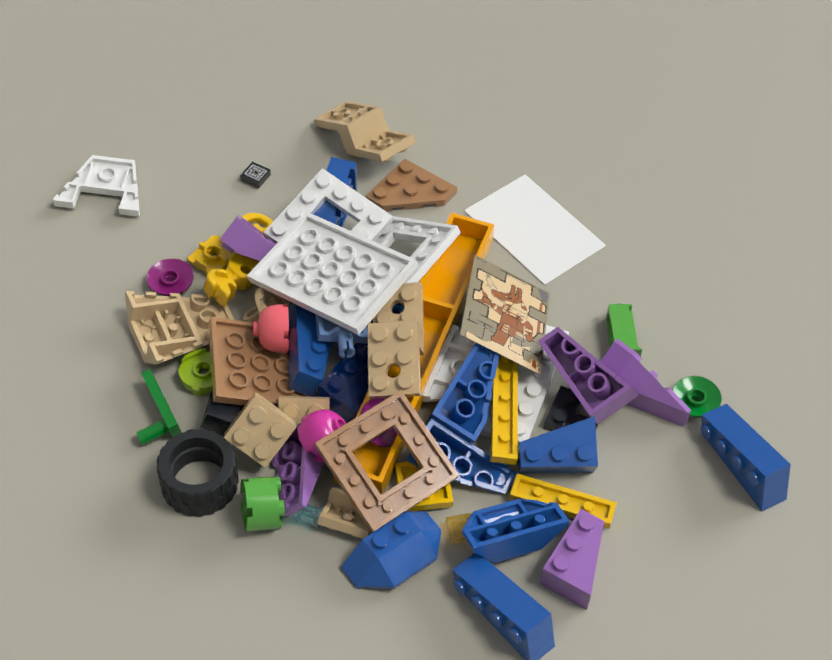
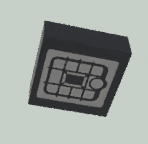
(255, 174)

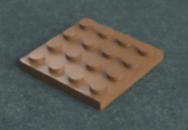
(244, 366)

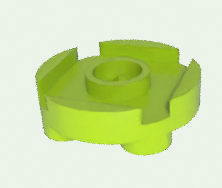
(190, 375)

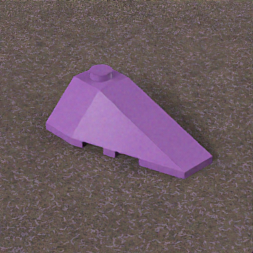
(246, 239)

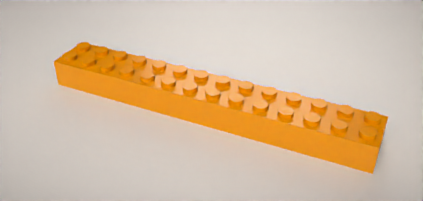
(443, 303)

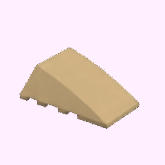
(170, 324)

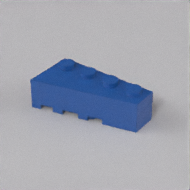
(307, 354)

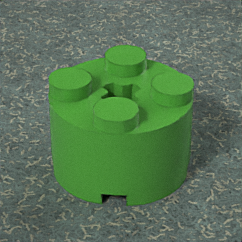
(261, 503)

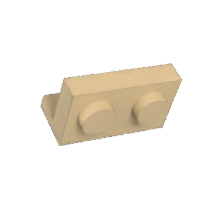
(300, 406)
(342, 515)

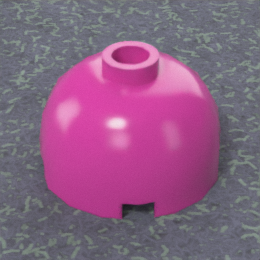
(317, 426)

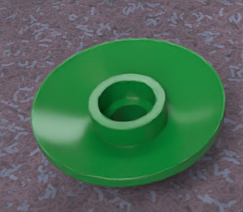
(701, 390)

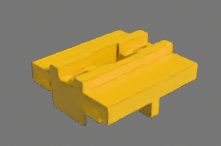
(205, 256)

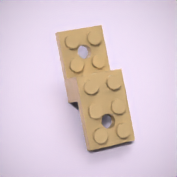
(365, 131)
(397, 342)

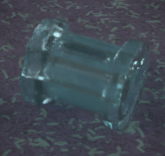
(309, 515)

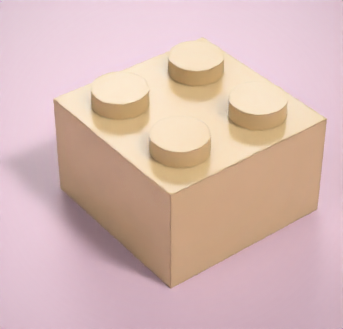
(260, 429)

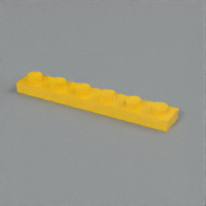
(504, 413)

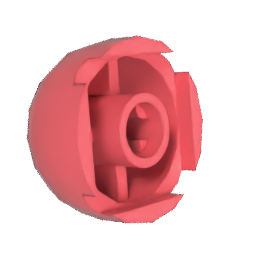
(273, 328)

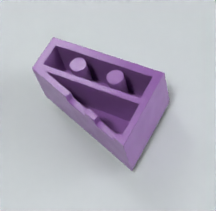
(574, 560)

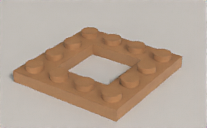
(373, 507)

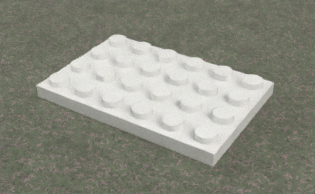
(332, 272)

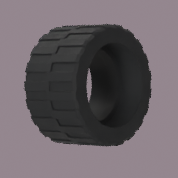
(190, 448)

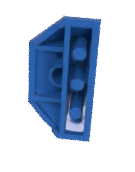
(513, 528)
(394, 552)

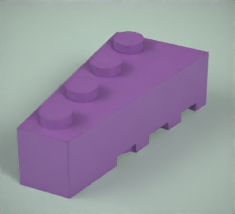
(590, 380)

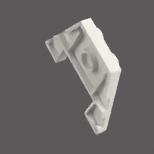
(105, 177)

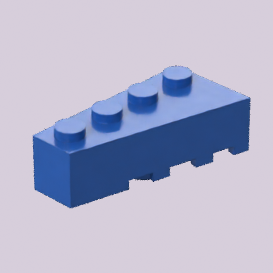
(347, 173)
(748, 456)
(506, 606)

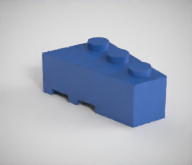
(561, 450)

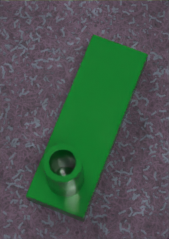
(164, 426)

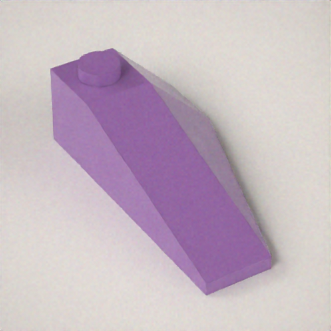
(651, 394)
(297, 473)

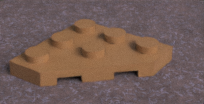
(411, 188)

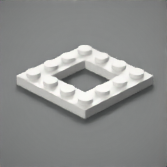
(326, 187)
(433, 236)

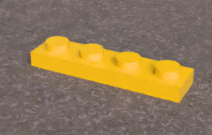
(568, 499)

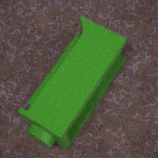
(621, 326)

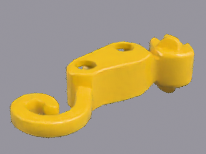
(224, 283)

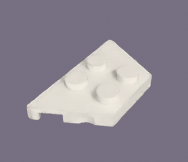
(449, 361)

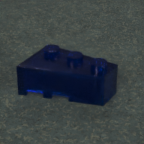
(347, 384)

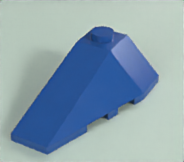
(468, 395)
(469, 461)

